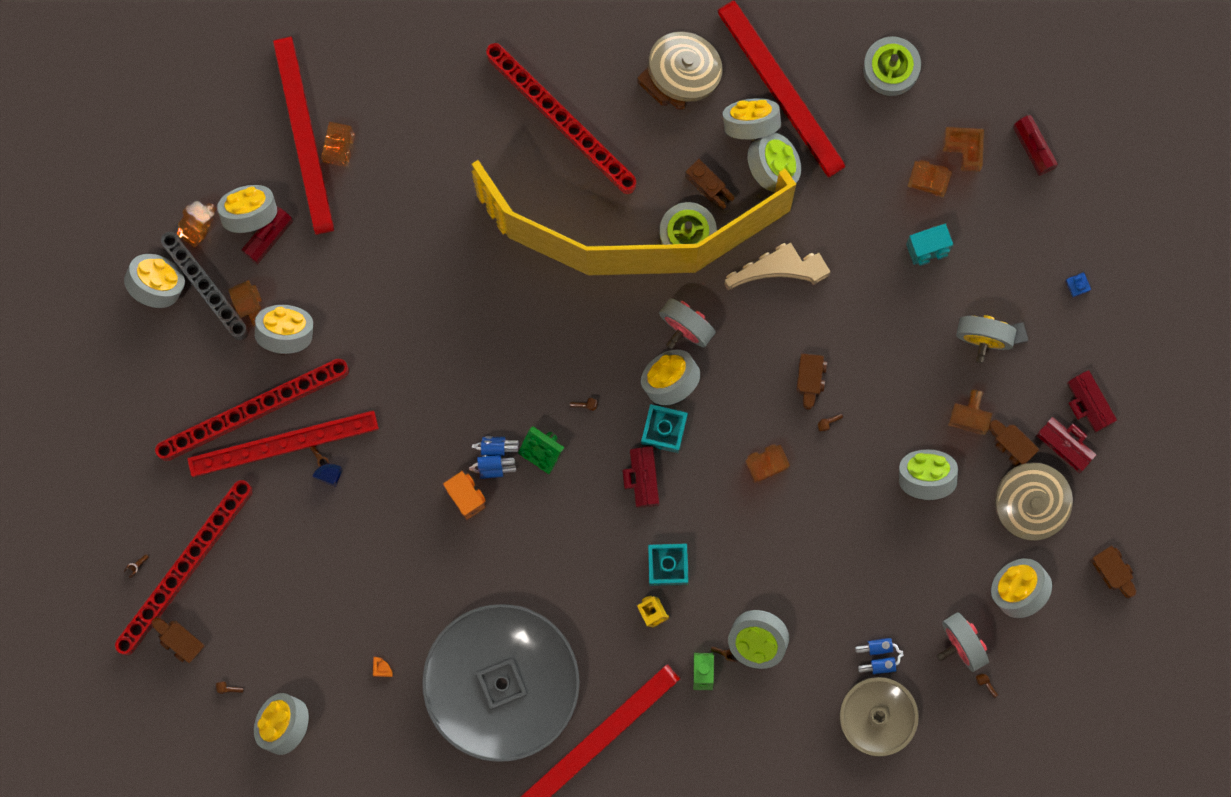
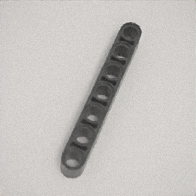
(201, 277)

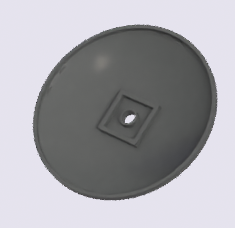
(492, 646)

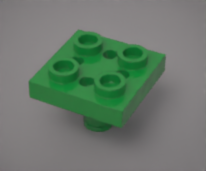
(541, 449)

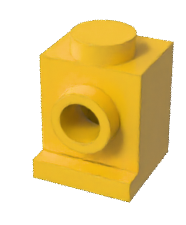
(646, 608)

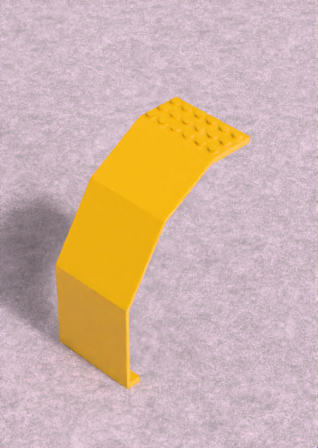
(632, 258)

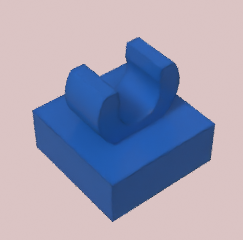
(1078, 285)

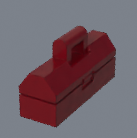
(1035, 145)
(267, 236)
(1095, 405)
(1065, 446)
(646, 483)

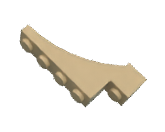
(781, 263)

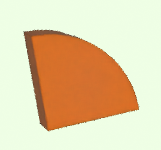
(381, 668)

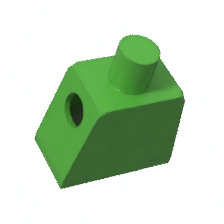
(703, 671)

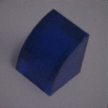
(328, 474)

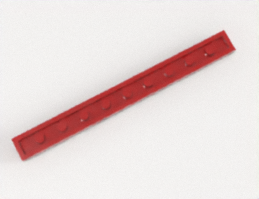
(283, 444)

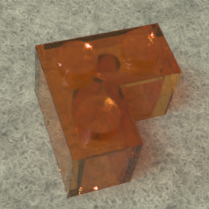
(967, 141)

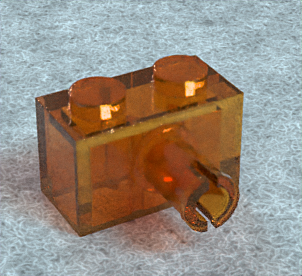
(337, 144)
(929, 178)
(196, 222)
(246, 300)
(970, 416)
(767, 463)

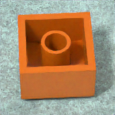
(464, 495)

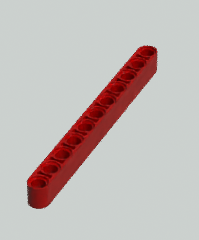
(781, 89)
(556, 110)
(303, 135)
(242, 410)
(185, 557)
(604, 734)

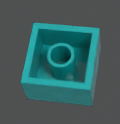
(929, 244)
(664, 428)
(668, 564)

